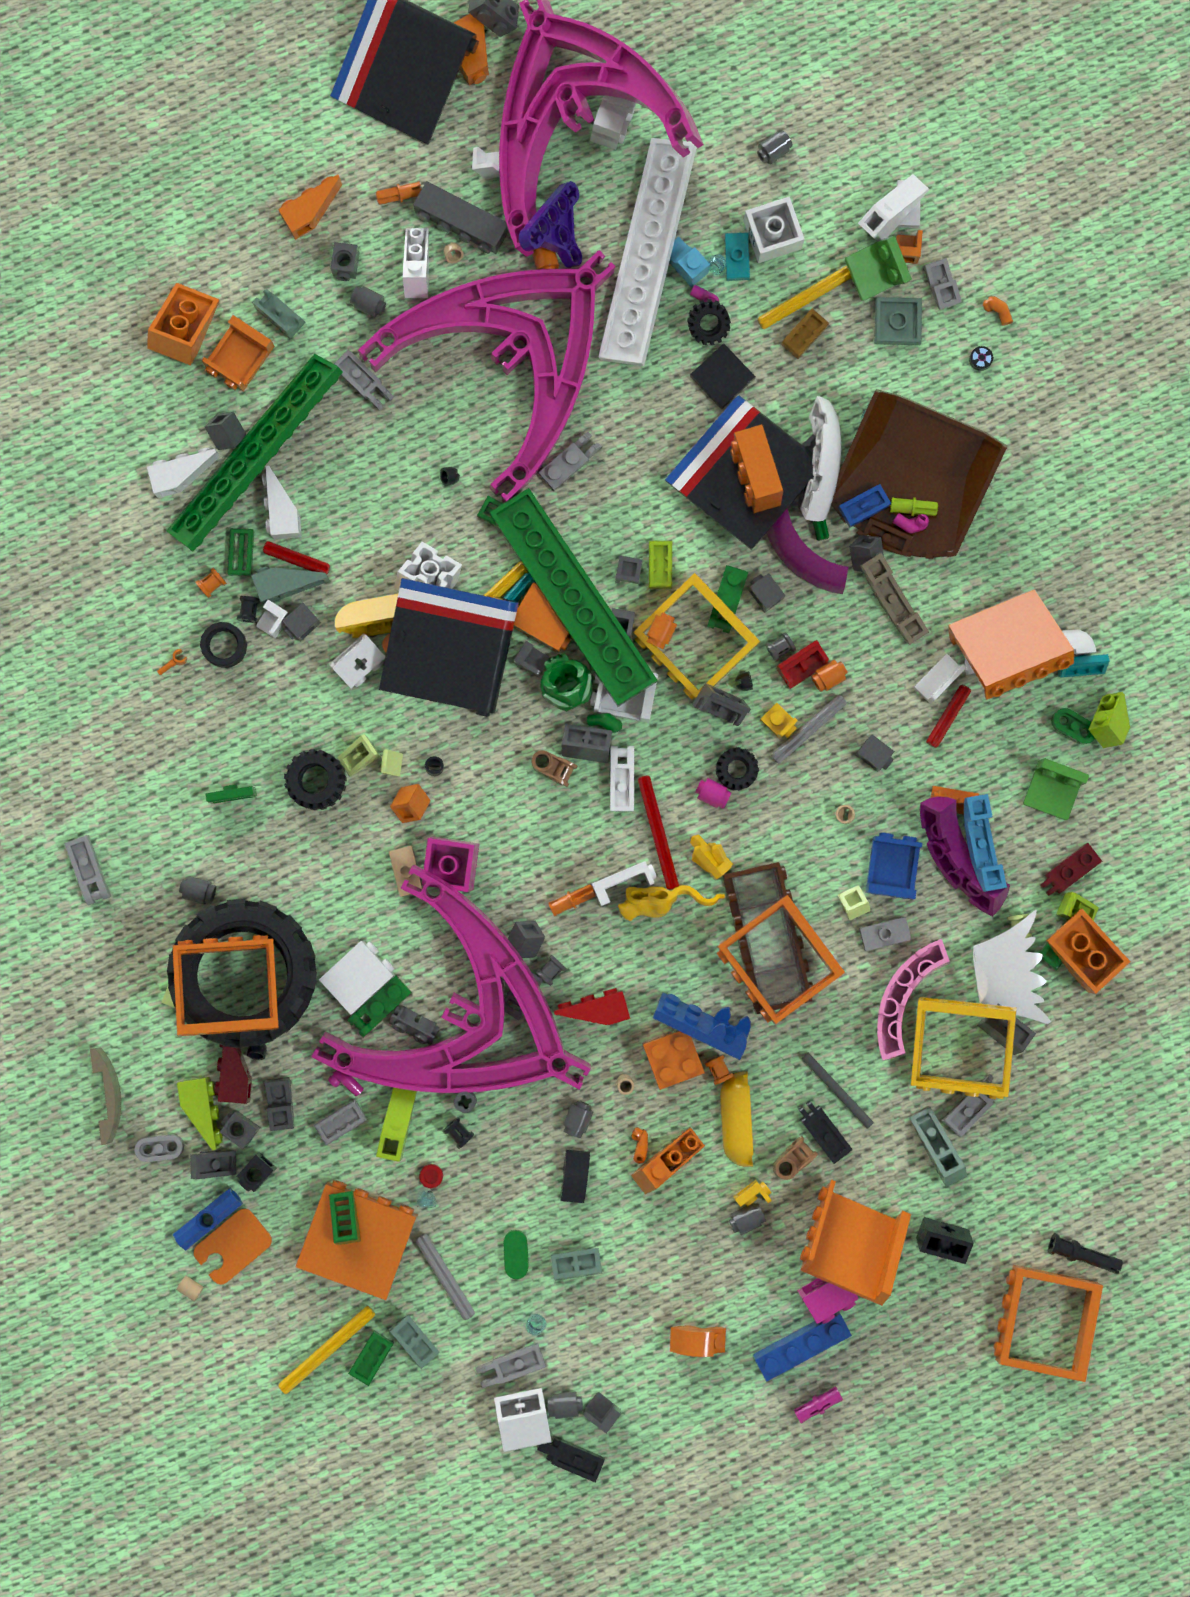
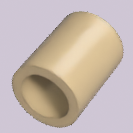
(625, 1091)
(190, 1288)

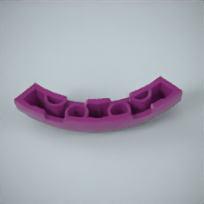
(803, 560)
(952, 854)

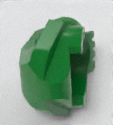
(566, 682)

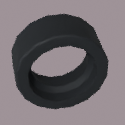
(213, 630)

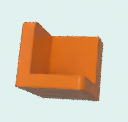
(910, 246)
(410, 803)

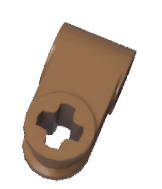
(554, 768)
(794, 1158)

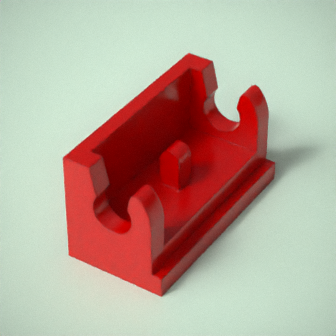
(802, 664)

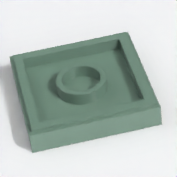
(898, 321)

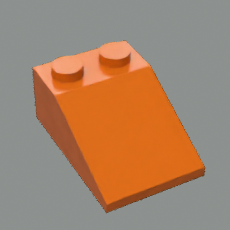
(182, 324)
(1087, 952)

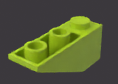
(198, 1105)
(396, 1124)

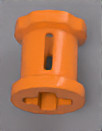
(210, 582)
(719, 1069)

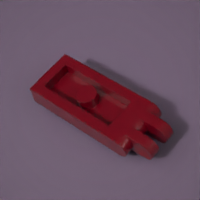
(1071, 869)

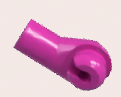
(702, 294)
(911, 525)
(347, 1080)

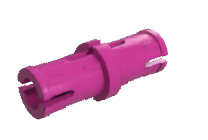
(818, 1404)

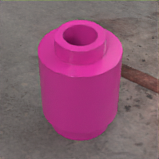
(713, 793)

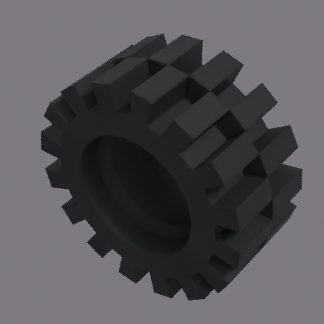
(715, 334)
(751, 768)

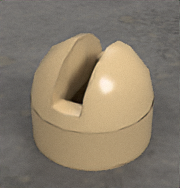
(458, 255)
(840, 813)

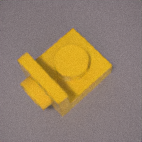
(779, 721)
(748, 1194)

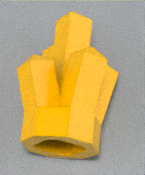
(710, 857)

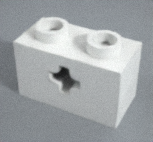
(346, 666)

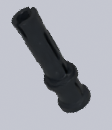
(1075, 1251)

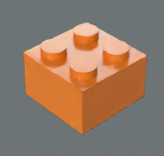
(673, 1059)

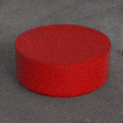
(431, 1176)

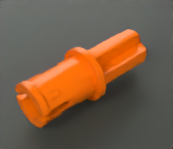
(398, 193)
(572, 899)

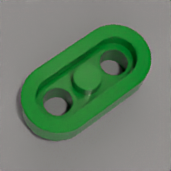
(1074, 724)

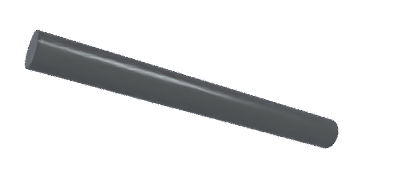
(837, 1090)

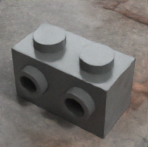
(497, 15)

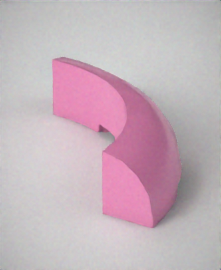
(898, 993)

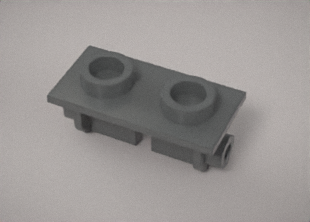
(420, 1031)

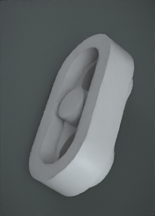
(160, 1148)

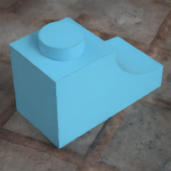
(688, 262)

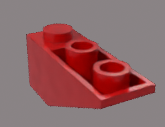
(601, 1010)

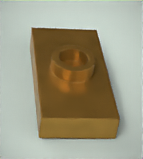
(805, 333)

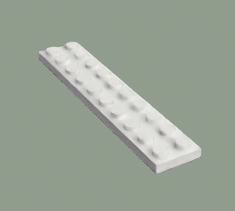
(647, 253)

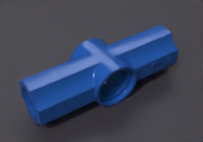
(196, 1228)

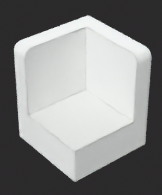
(486, 163)
(272, 619)

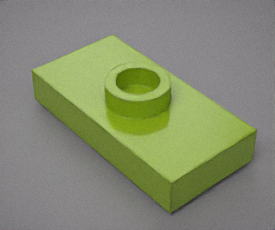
(660, 564)

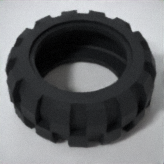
(262, 920)

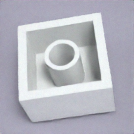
(773, 229)

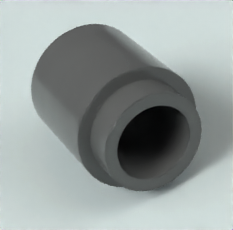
(774, 147)
(368, 301)
(197, 890)
(578, 1119)
(747, 1219)
(565, 1405)

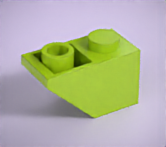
(1111, 720)

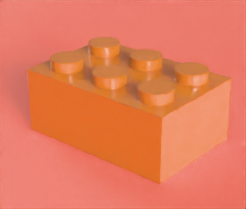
(756, 469)

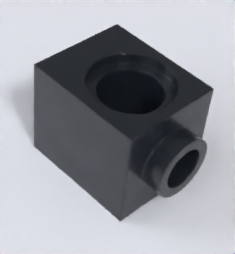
(265, 1167)

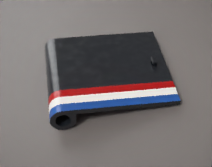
(404, 63)
(711, 477)
(450, 646)

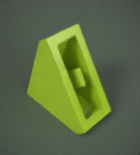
(1072, 903)

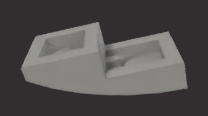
(942, 284)

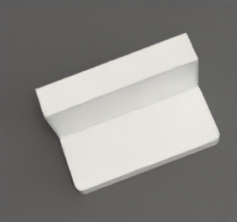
(939, 678)

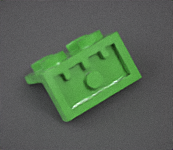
(877, 268)
(1054, 788)

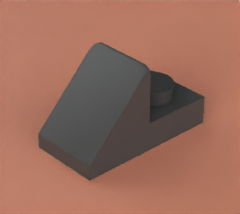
(212, 1164)

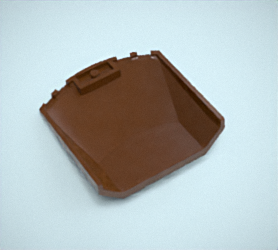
(922, 457)

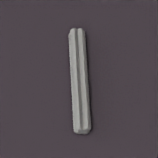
(809, 729)
(445, 1276)

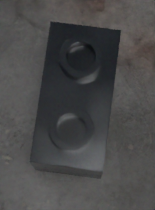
(944, 1240)

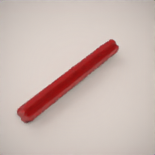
(658, 832)

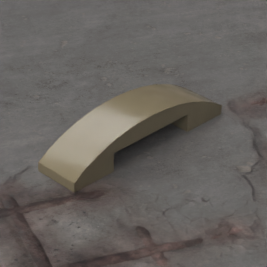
(893, 600)
(102, 1063)

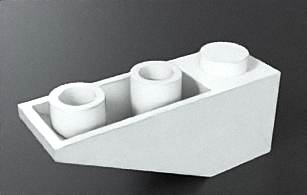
(893, 208)
(416, 263)
(177, 474)
(283, 516)

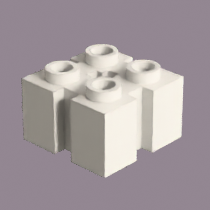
(612, 121)
(429, 568)

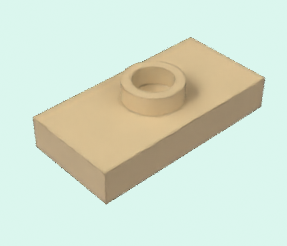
(402, 861)

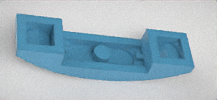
(981, 844)

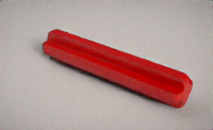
(295, 558)
(948, 716)

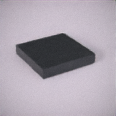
(722, 376)

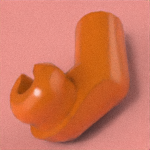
(1000, 307)
(642, 1144)

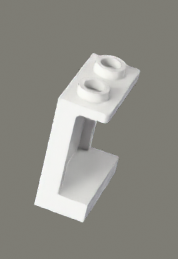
(635, 709)
(610, 881)
(357, 976)

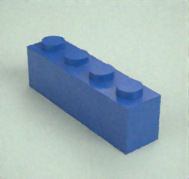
(800, 1346)

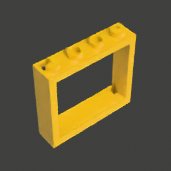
(660, 658)
(950, 1085)

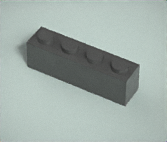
(460, 217)

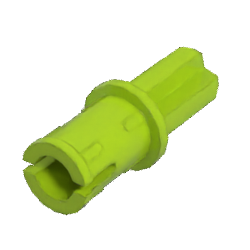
(913, 506)

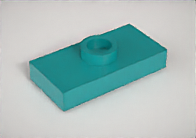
(737, 256)
(1086, 665)

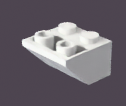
(522, 1420)

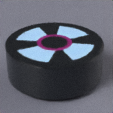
(981, 358)

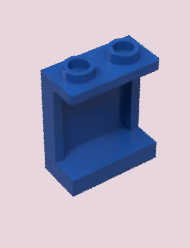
(893, 866)

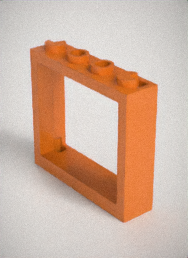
(812, 938)
(213, 946)
(1086, 1330)

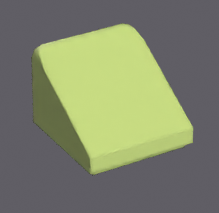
(391, 763)
(854, 902)

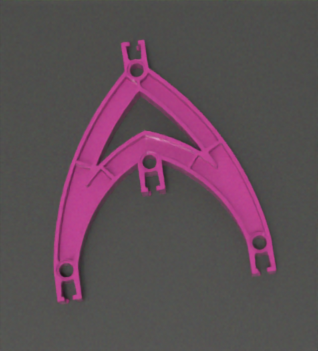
(535, 109)
(478, 309)
(439, 1065)

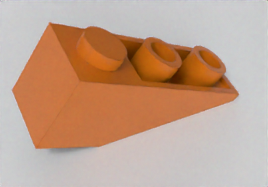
(307, 210)
(667, 1161)

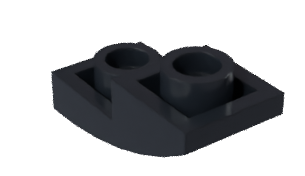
(575, 1176)

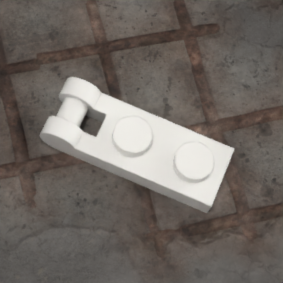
(622, 780)

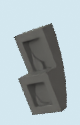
(279, 1104)

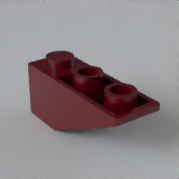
(235, 1077)

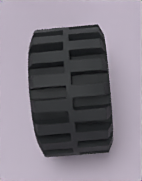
(295, 774)

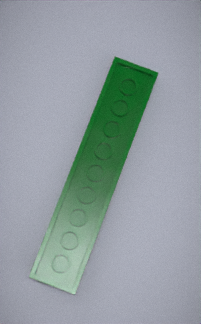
(254, 452)
(573, 597)

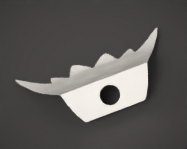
(1005, 973)

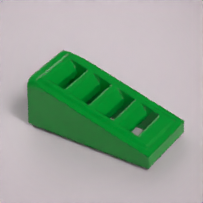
(354, 1226)

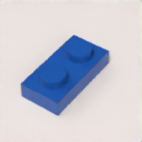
(864, 505)

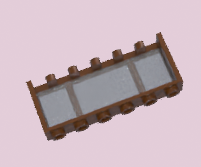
(772, 948)

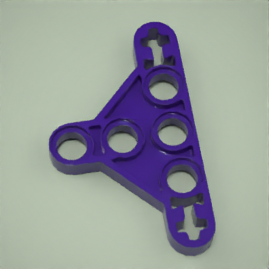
(561, 222)

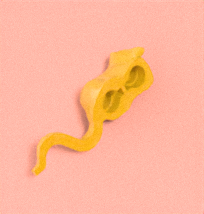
(657, 901)

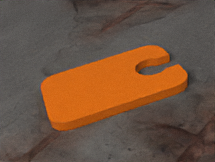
(237, 1241)

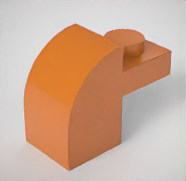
(697, 1341)

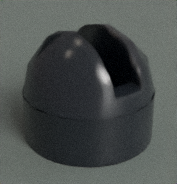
(451, 473)
(746, 681)
(435, 762)
(258, 1052)

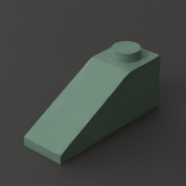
(281, 583)
(939, 1147)

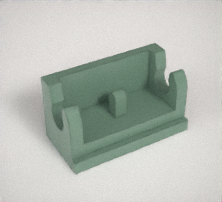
(278, 313)
(576, 1264)
(414, 1341)

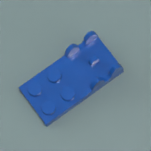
(708, 1029)

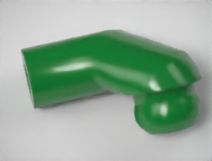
(605, 720)

